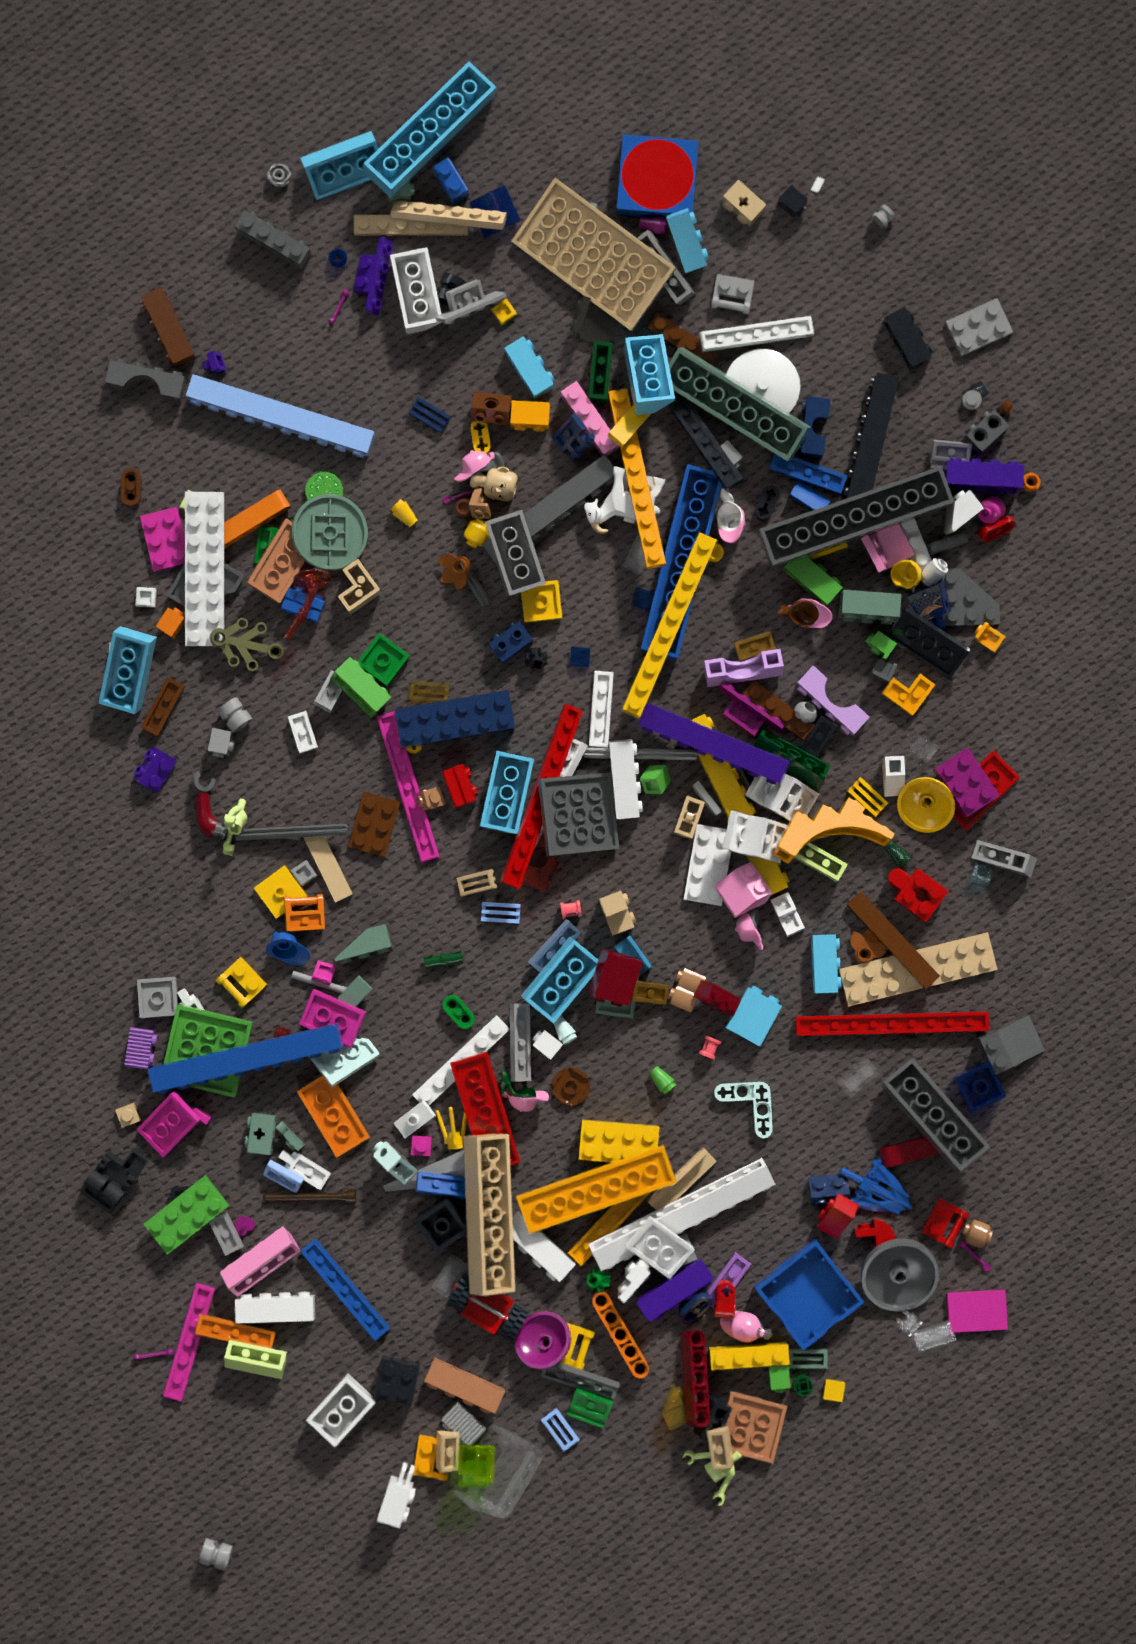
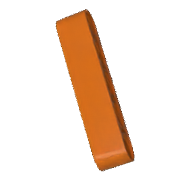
(254, 517)
(622, 1343)

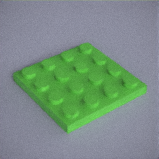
(205, 1032)

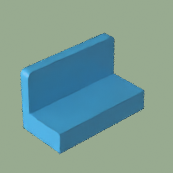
(630, 948)

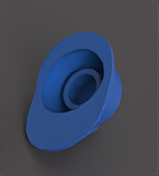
(286, 949)

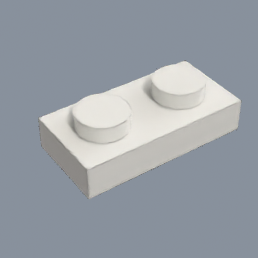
(302, 732)

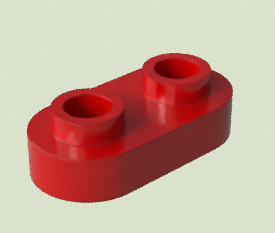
(994, 530)

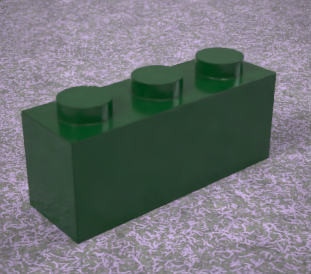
(600, 372)

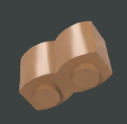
(683, 993)

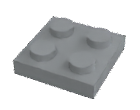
(157, 997)

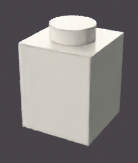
(546, 1043)

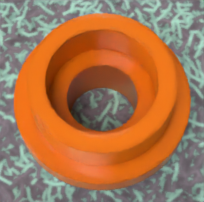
(1036, 480)

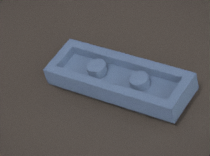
(553, 944)

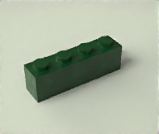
(803, 765)

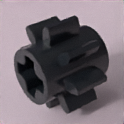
(536, 658)

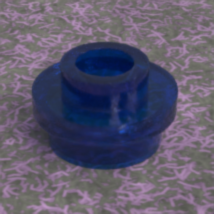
(335, 252)

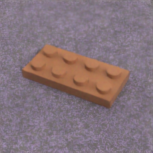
(277, 565)

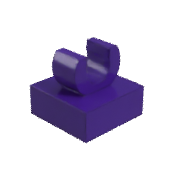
(215, 362)

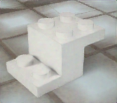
(783, 798)
(753, 836)

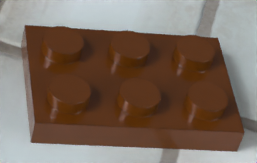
(374, 824)

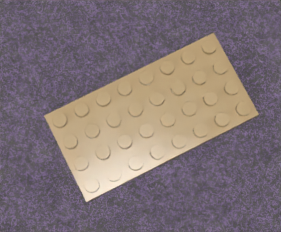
(593, 254)

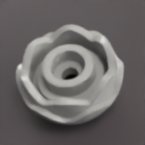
(273, 173)
(805, 711)

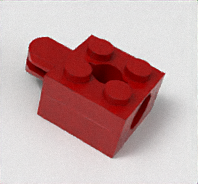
(916, 892)

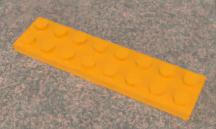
(596, 1189)

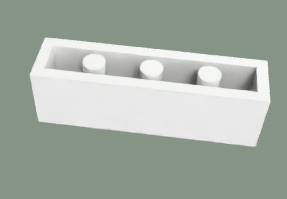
(624, 779)
(542, 1249)
(275, 1308)

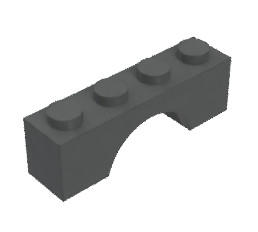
(122, 375)

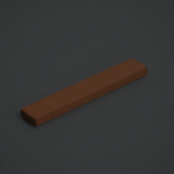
(893, 940)

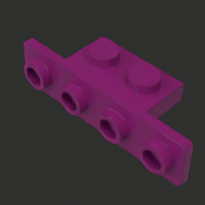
(746, 714)

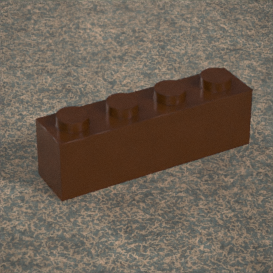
(168, 327)

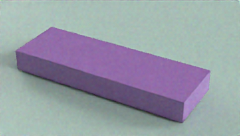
(732, 1271)

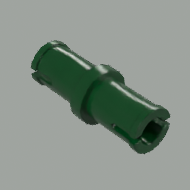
(443, 960)

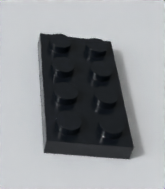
(928, 643)

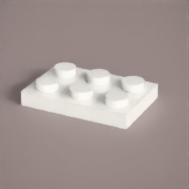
(659, 1247)

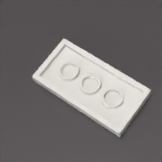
(707, 865)

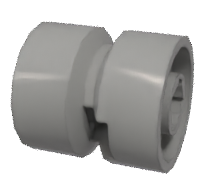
(234, 714)
(215, 1554)

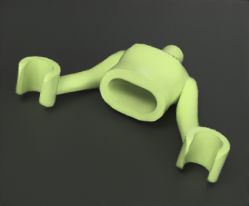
(235, 821)
(716, 1475)

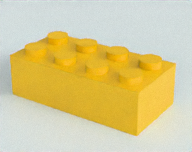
(615, 1140)

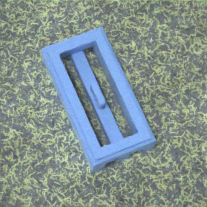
(484, 911)
(283, 1176)
(550, 1416)

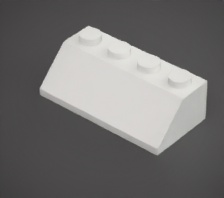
(416, 289)

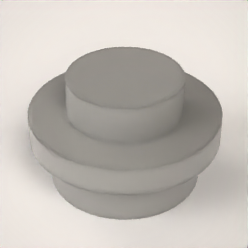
(971, 399)

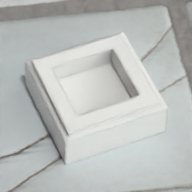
(146, 597)

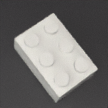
(341, 1410)

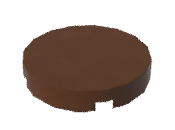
(565, 1087)

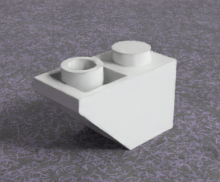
(893, 775)

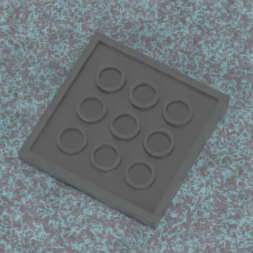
(578, 814)

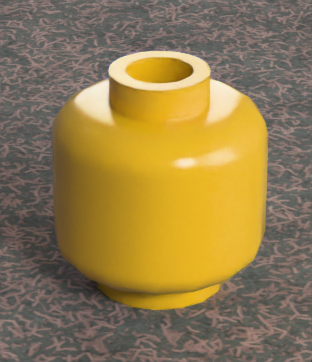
(476, 533)

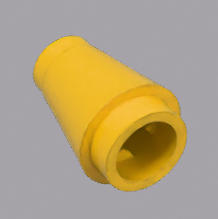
(403, 512)

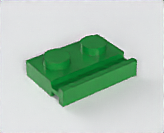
(589, 1408)

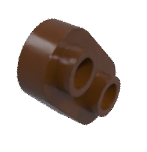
(129, 488)

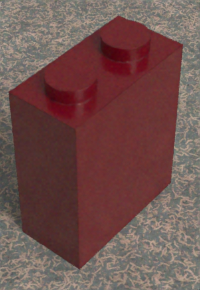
(615, 978)

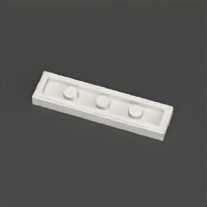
(601, 709)

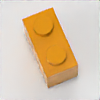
(530, 415)

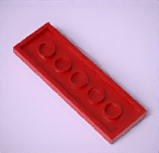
(482, 1099)

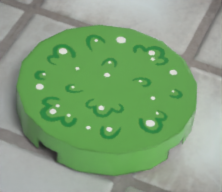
(323, 484)

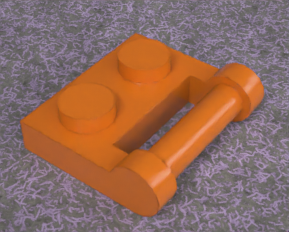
(304, 919)

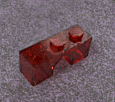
(539, 877)

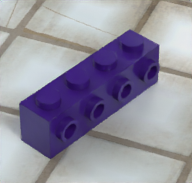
(673, 1290)

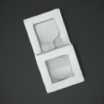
(787, 914)

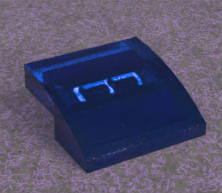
(500, 201)

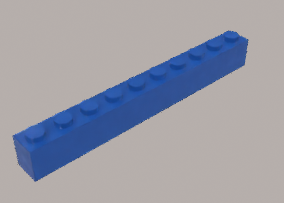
(246, 1057)

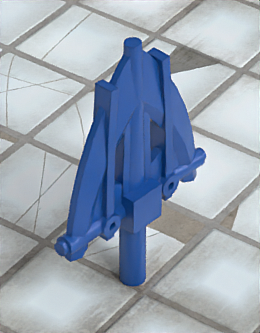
(894, 1200)

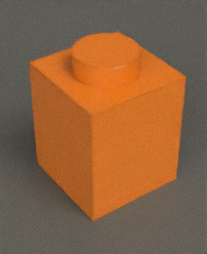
(171, 622)

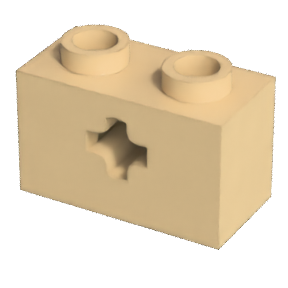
(739, 194)
(689, 817)

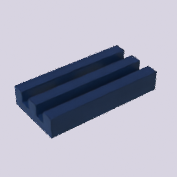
(416, 406)

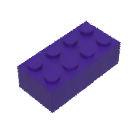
(983, 476)

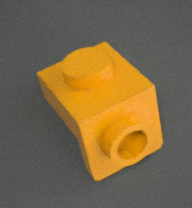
(989, 637)

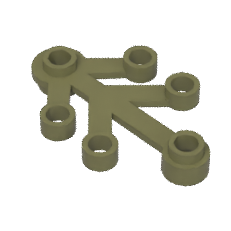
(243, 643)

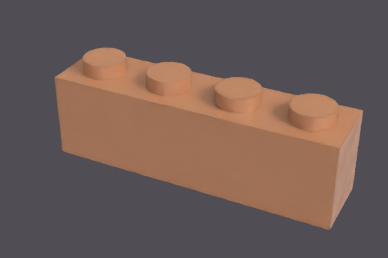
(464, 1385)

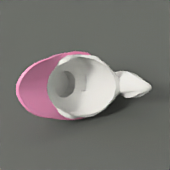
(730, 518)

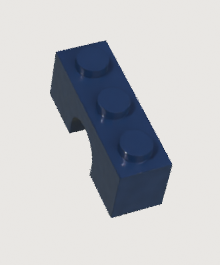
(815, 410)

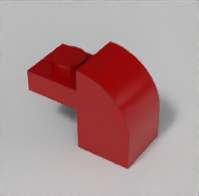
(880, 1230)

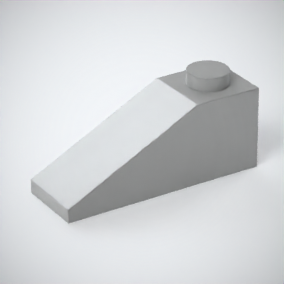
(1004, 858)

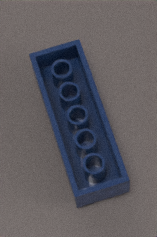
(454, 719)

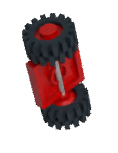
(488, 1310)

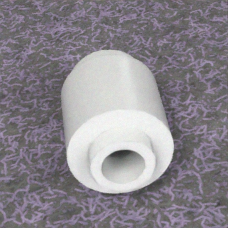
(934, 572)

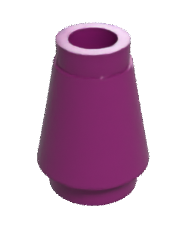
(654, 224)

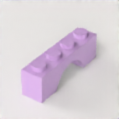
(762, 666)
(849, 718)

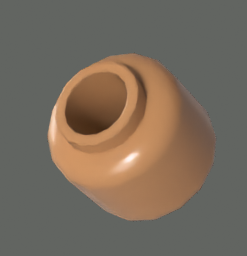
(977, 1234)

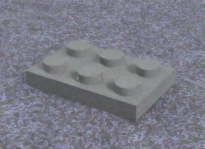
(979, 327)

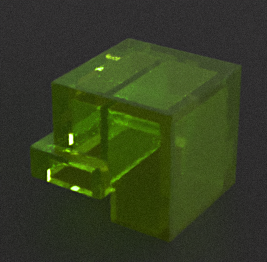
(476, 1466)

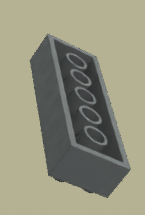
(935, 1116)

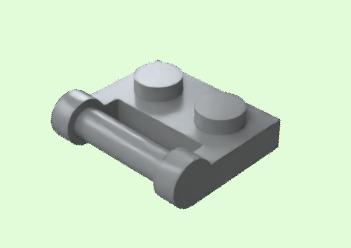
(734, 288)

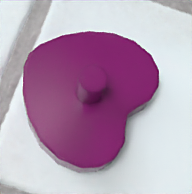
(244, 1224)

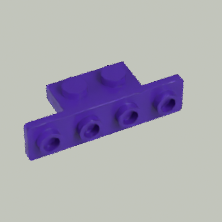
(372, 275)

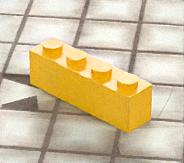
(749, 1355)

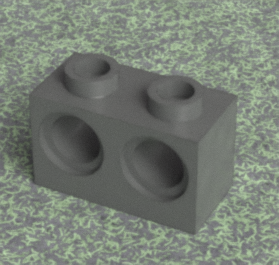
(989, 435)

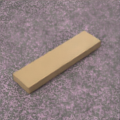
(328, 867)

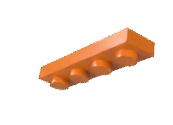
(230, 1330)

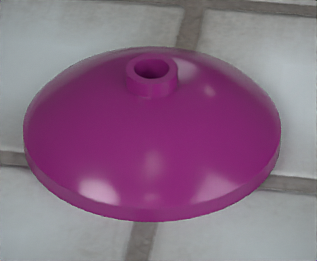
(534, 1334)

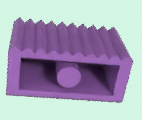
(140, 1048)

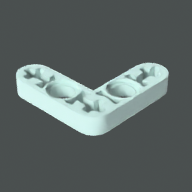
(751, 1095)

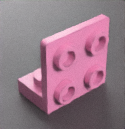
(888, 547)

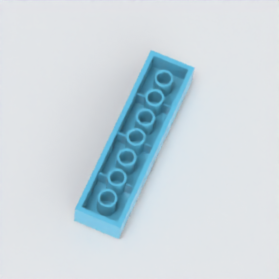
(429, 129)

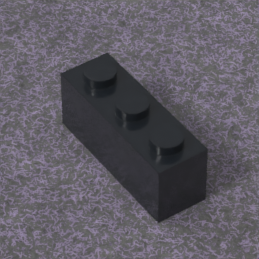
(907, 338)

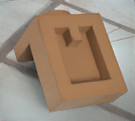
(478, 505)
(430, 799)

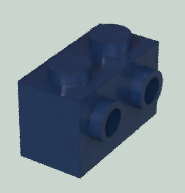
(510, 642)

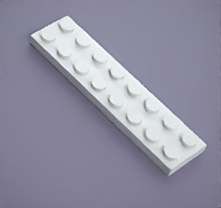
(204, 566)

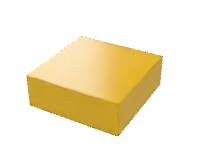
(504, 311)
(833, 1390)

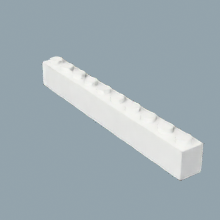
(688, 1210)

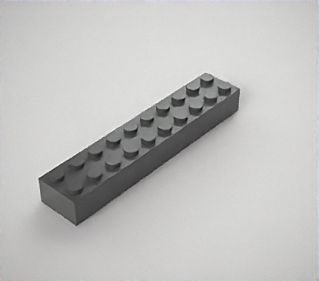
(855, 517)

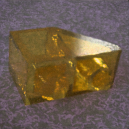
(673, 1407)

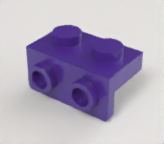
(154, 769)

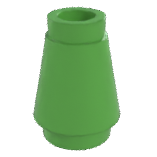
(662, 1080)

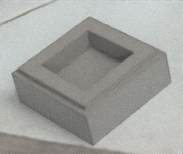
(303, 873)

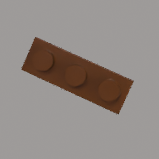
(163, 706)

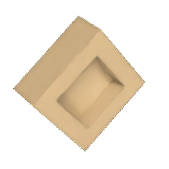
(128, 1115)

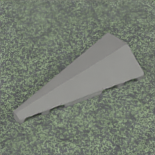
(451, 1166)

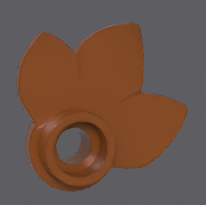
(453, 570)
(869, 943)

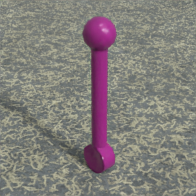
(345, 293)
(447, 499)
(986, 1266)
(169, 1352)

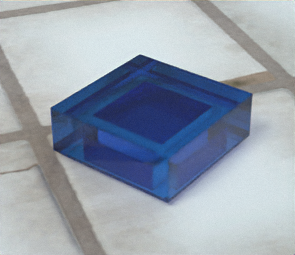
(642, 599)
(580, 657)

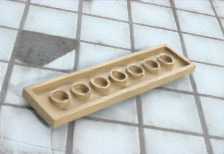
(889, 977)

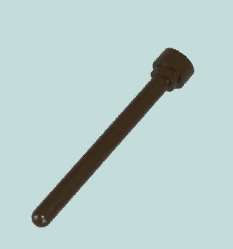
(347, 1197)

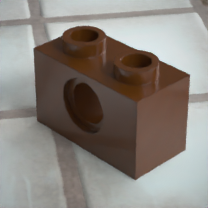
(491, 408)

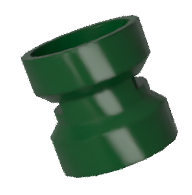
(799, 1384)

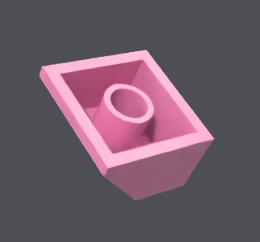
(743, 890)

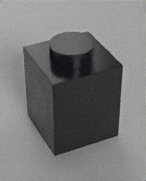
(793, 201)

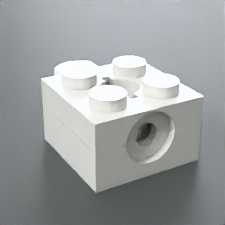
(396, 1498)

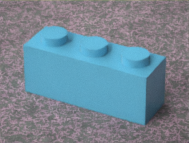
(687, 240)
(529, 367)
(825, 963)

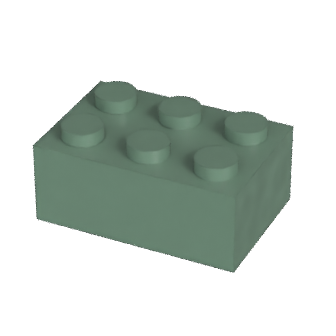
(869, 606)

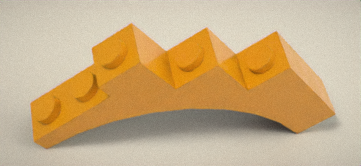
(827, 822)

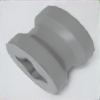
(883, 217)

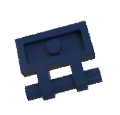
(569, 433)

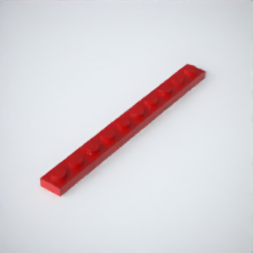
(532, 819)
(892, 1023)

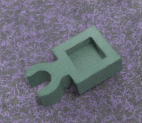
(292, 1140)

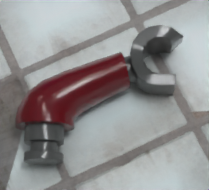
(205, 820)

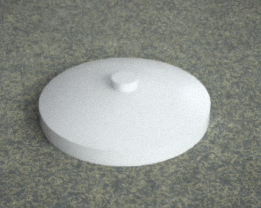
(769, 376)

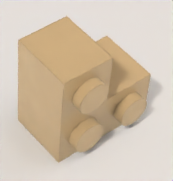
(363, 588)
(617, 912)

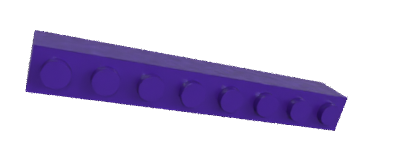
(714, 743)

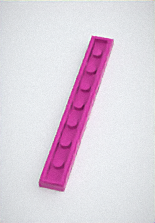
(408, 788)

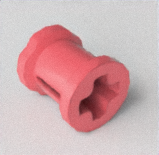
(570, 909)
(709, 1047)

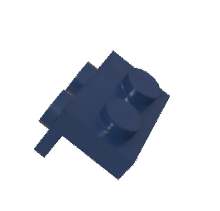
(827, 1187)

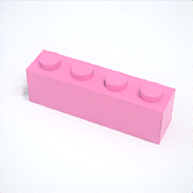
(581, 405)
(260, 1261)

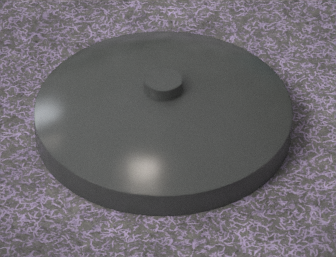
(899, 1275)

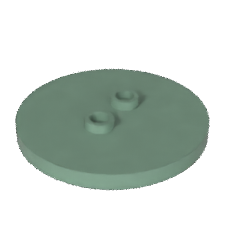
(329, 532)

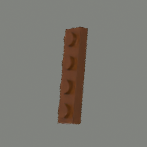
(680, 338)
(779, 709)

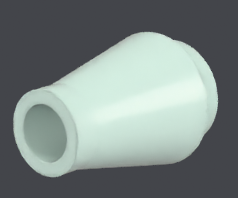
(564, 1031)

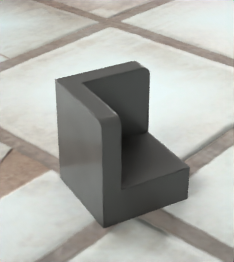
(883, 671)

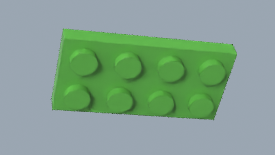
(186, 1214)

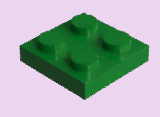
(383, 659)

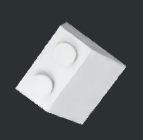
(962, 510)

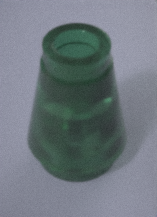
(898, 854)

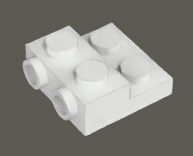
(636, 1273)

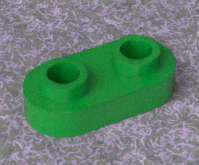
(459, 1011)

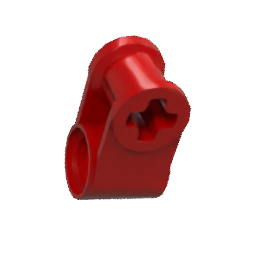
(724, 1303)

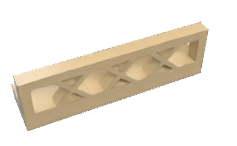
(685, 1177)

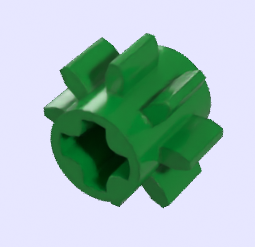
(598, 1280)

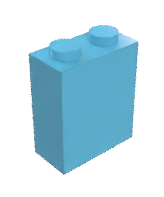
(754, 1015)

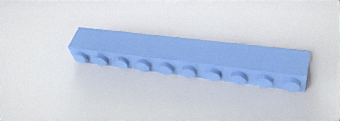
(280, 415)

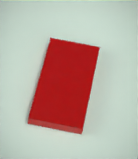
(1001, 777)

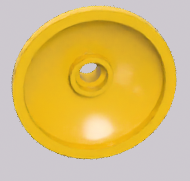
(923, 815)

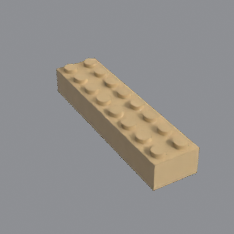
(489, 1214)

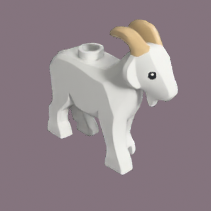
(619, 501)

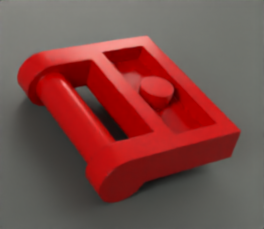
(939, 1220)

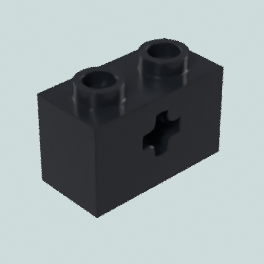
(719, 1416)

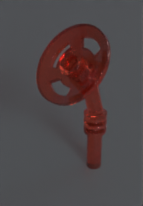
(312, 584)

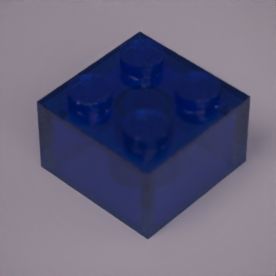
(979, 1086)

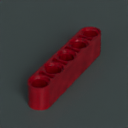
(906, 1151)
(698, 1369)

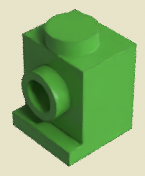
(880, 644)

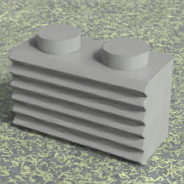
(463, 1421)

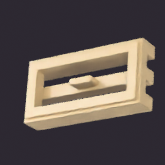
(490, 879)

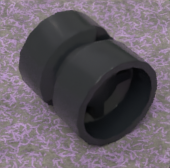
(451, 281)

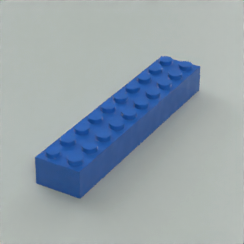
(692, 515)

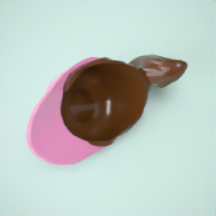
(807, 613)

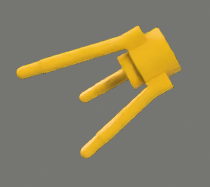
(453, 1139)

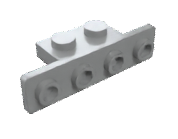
(467, 299)

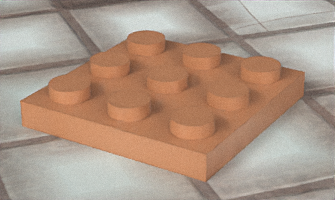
(755, 1426)

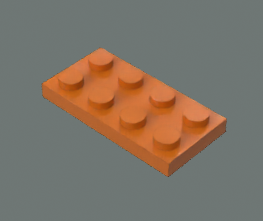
(333, 1115)

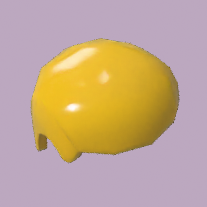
(906, 574)

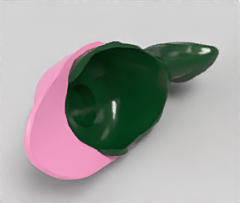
(519, 1095)

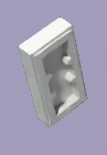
(414, 1119)

